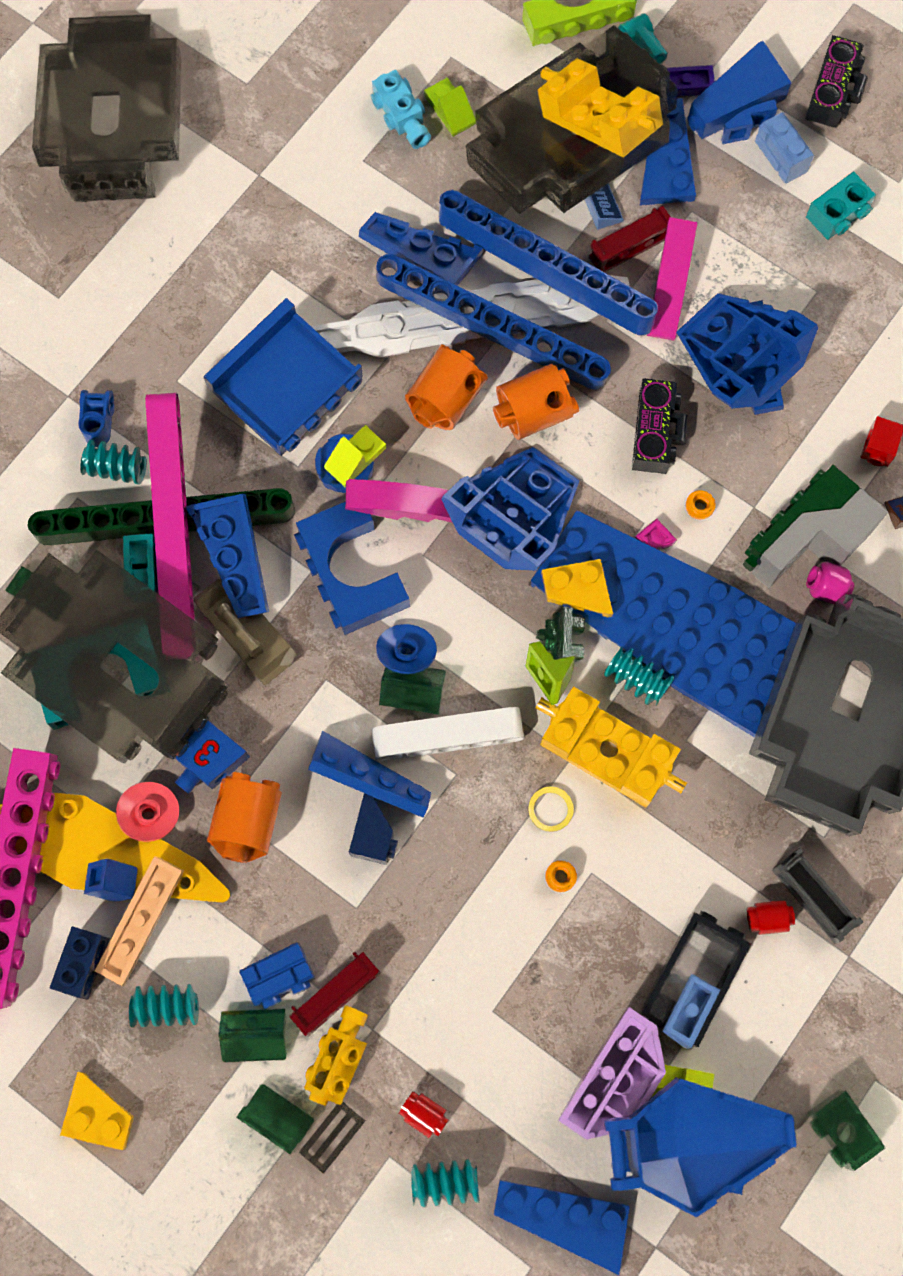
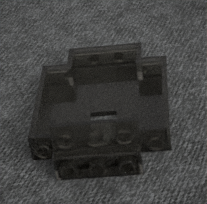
(106, 60)
(535, 158)
(69, 628)

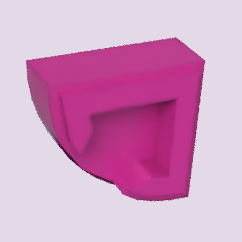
(656, 536)

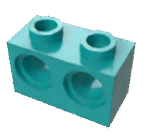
(838, 203)
(140, 558)

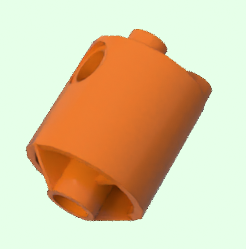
(445, 388)
(535, 401)
(244, 818)

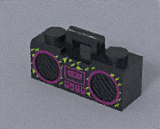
(831, 97)
(652, 438)

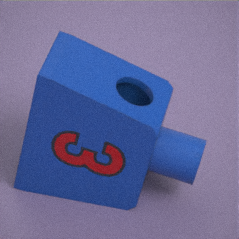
(209, 758)

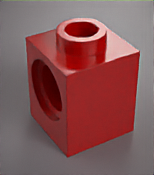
(882, 442)

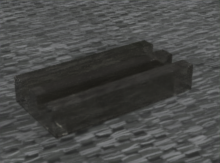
(314, 1159)

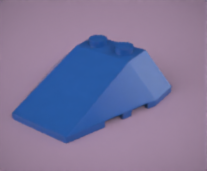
(746, 348)
(513, 509)

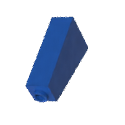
(748, 82)

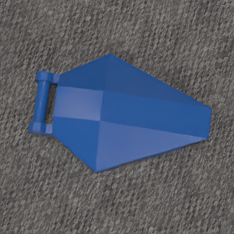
(696, 1144)

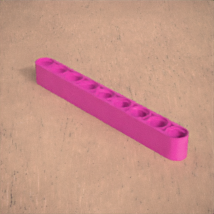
(169, 500)

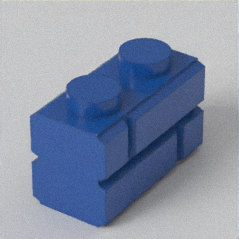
(277, 975)

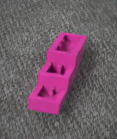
(673, 276)
(396, 500)

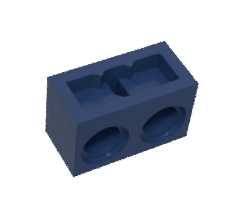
(78, 962)

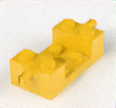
(597, 114)
(640, 763)

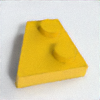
(579, 586)
(96, 1116)

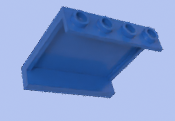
(283, 378)

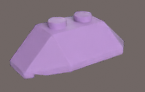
(618, 1077)

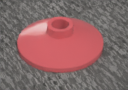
(144, 798)

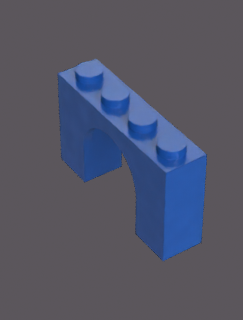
(351, 605)

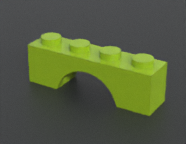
(551, 21)

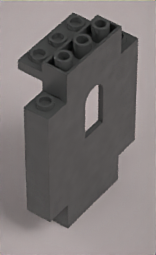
(825, 761)

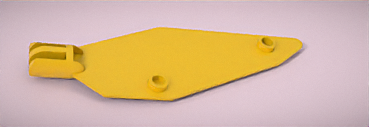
(89, 832)

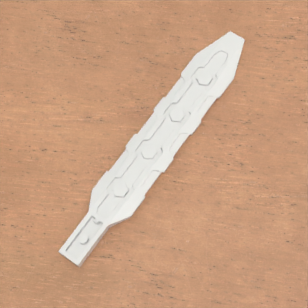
(405, 326)

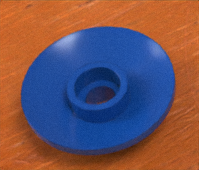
(406, 640)

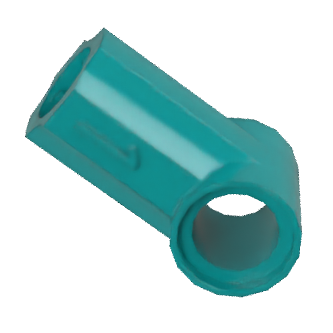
(642, 33)

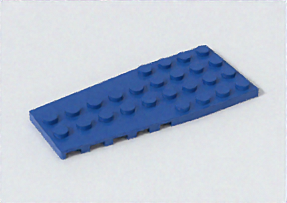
(683, 620)

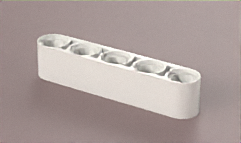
(447, 733)

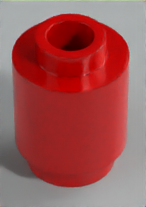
(770, 917)
(423, 1114)

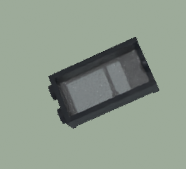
(701, 951)

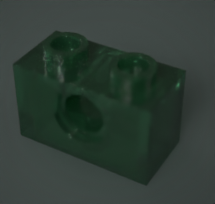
(863, 1141)

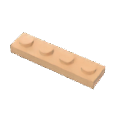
(139, 921)

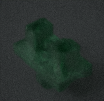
(558, 634)

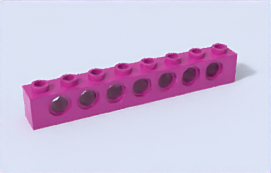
(12, 827)

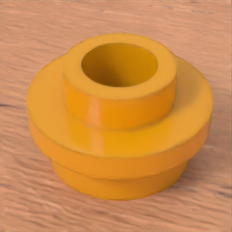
(703, 497)
(565, 867)

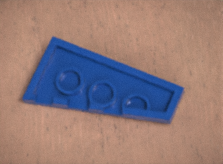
(669, 169)
(421, 247)
(232, 548)
(356, 770)
(571, 1221)

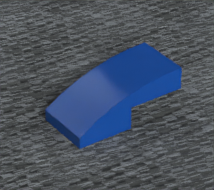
(740, 126)

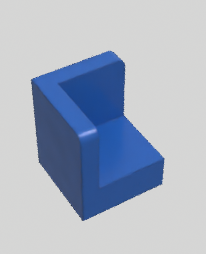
(110, 880)

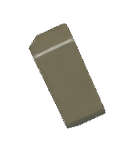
(250, 637)

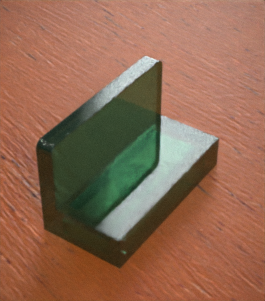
(413, 691)
(252, 1035)
(276, 1118)

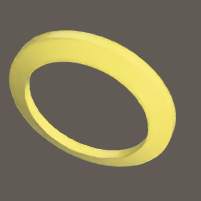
(560, 792)

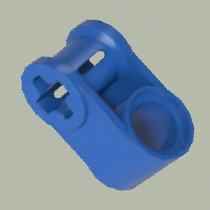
(96, 411)

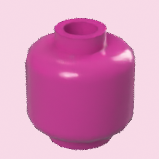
(829, 582)

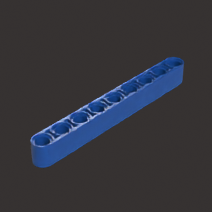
(547, 263)
(485, 309)

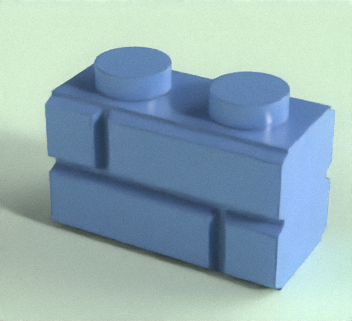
(784, 147)

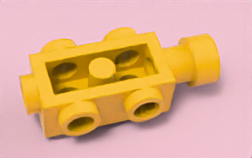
(339, 1061)

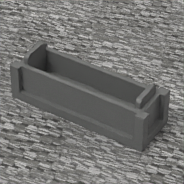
(816, 896)

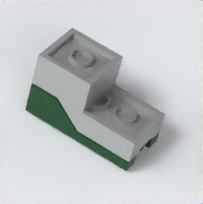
(826, 517)

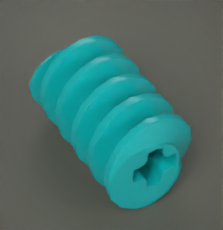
(113, 463)
(638, 676)
(163, 1006)
(444, 1183)

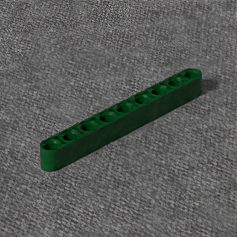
(120, 513)

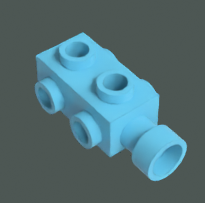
(390, 94)

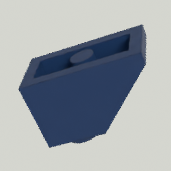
(372, 834)

